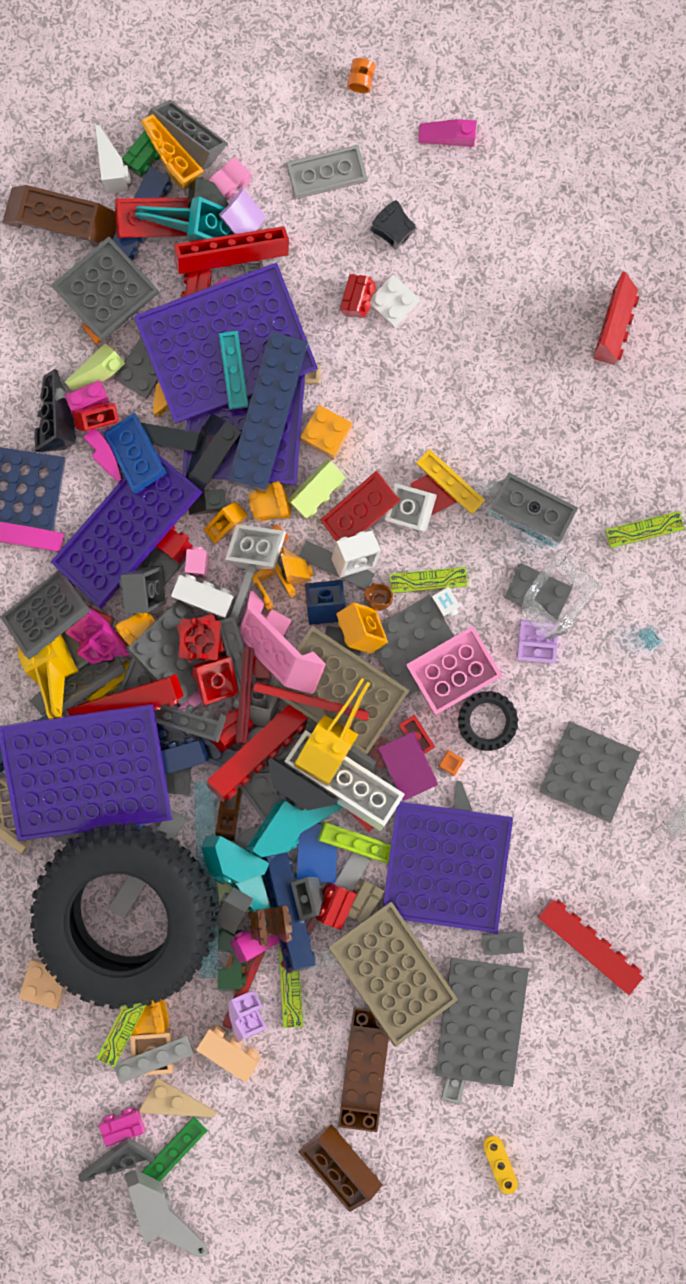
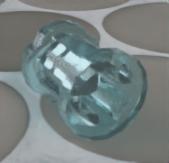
(650, 638)

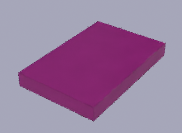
(408, 765)

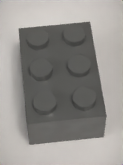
(143, 589)

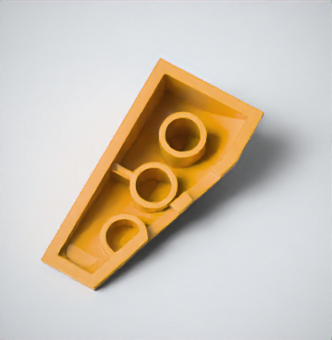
(175, 158)
(295, 567)

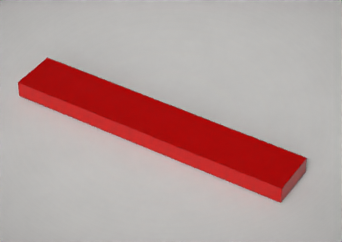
(308, 700)

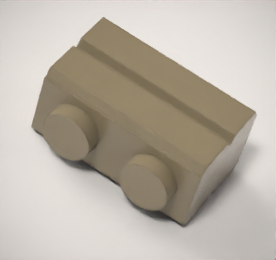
(366, 900)

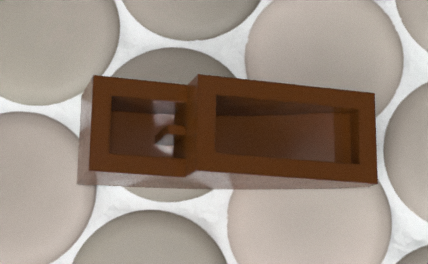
(228, 817)

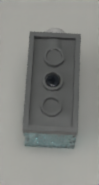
(531, 509)

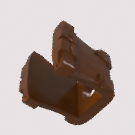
(277, 924)

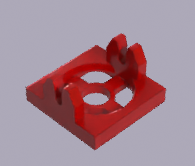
(186, 625)

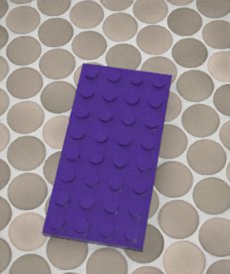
(123, 533)

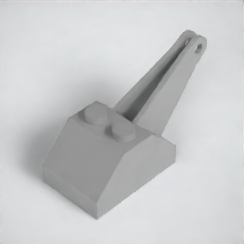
(157, 1217)

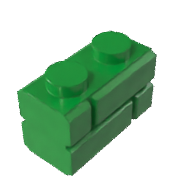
(140, 155)

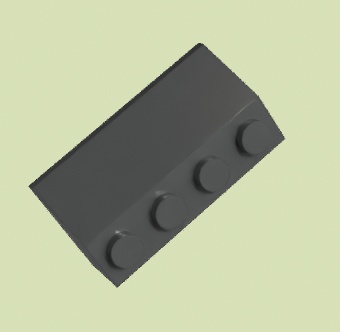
(192, 135)

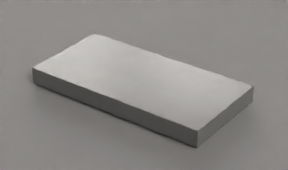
(326, 172)

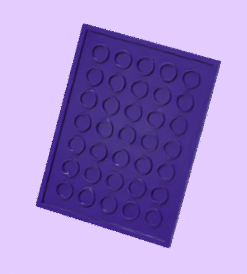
(186, 341)
(85, 772)

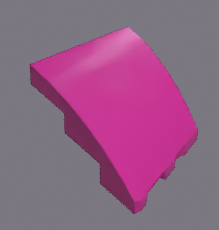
(97, 638)

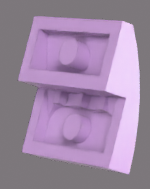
(242, 214)
(534, 646)
(246, 1016)

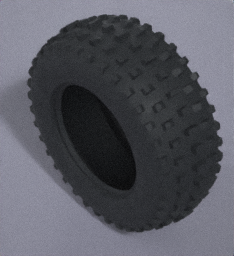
(86, 965)

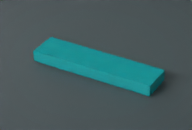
(233, 370)

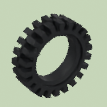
(492, 698)

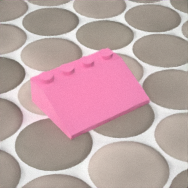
(453, 670)

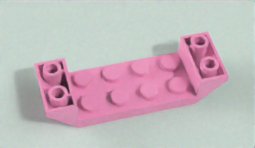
(275, 652)

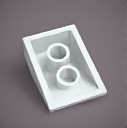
(113, 172)
(255, 547)

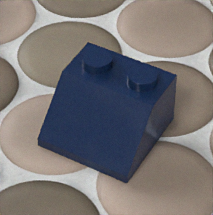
(324, 601)

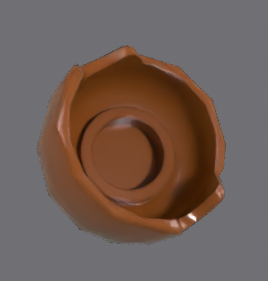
(378, 596)

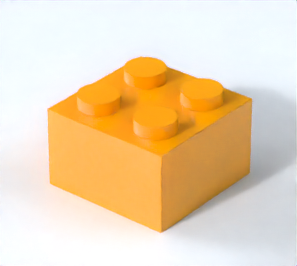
(326, 432)
(361, 628)

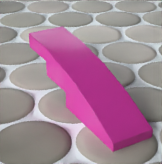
(30, 537)

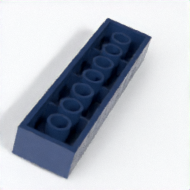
(268, 412)

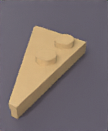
(170, 1100)

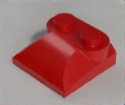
(215, 679)

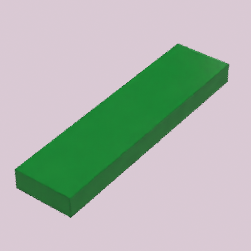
(175, 1150)

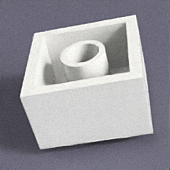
(413, 509)
(355, 553)

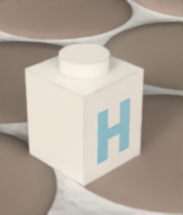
(446, 603)

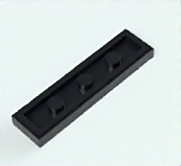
(173, 437)

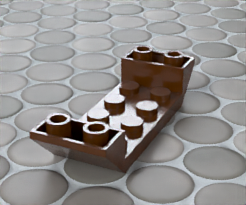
(60, 214)
(363, 1073)

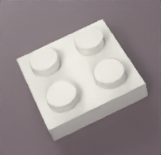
(394, 301)

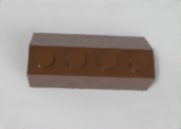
(341, 1168)

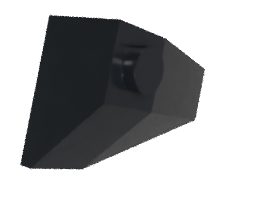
(56, 422)
(216, 445)

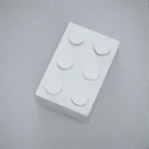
(204, 596)

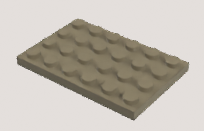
(338, 683)
(392, 974)

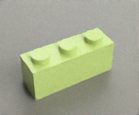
(316, 489)

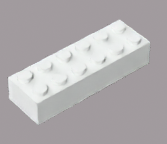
(355, 788)

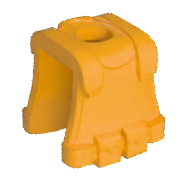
(270, 504)
(264, 574)
(134, 627)
(153, 1019)

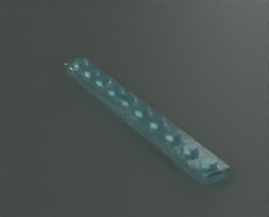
(206, 827)

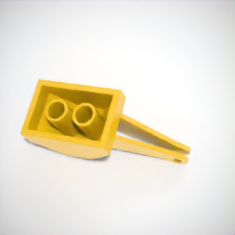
(49, 671)
(329, 744)

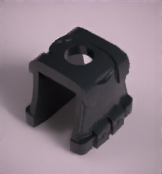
(393, 225)

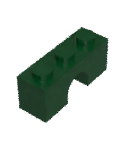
(233, 977)

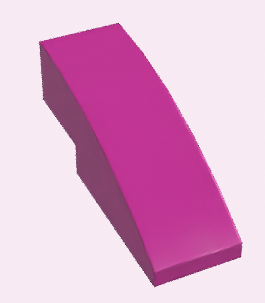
(103, 454)

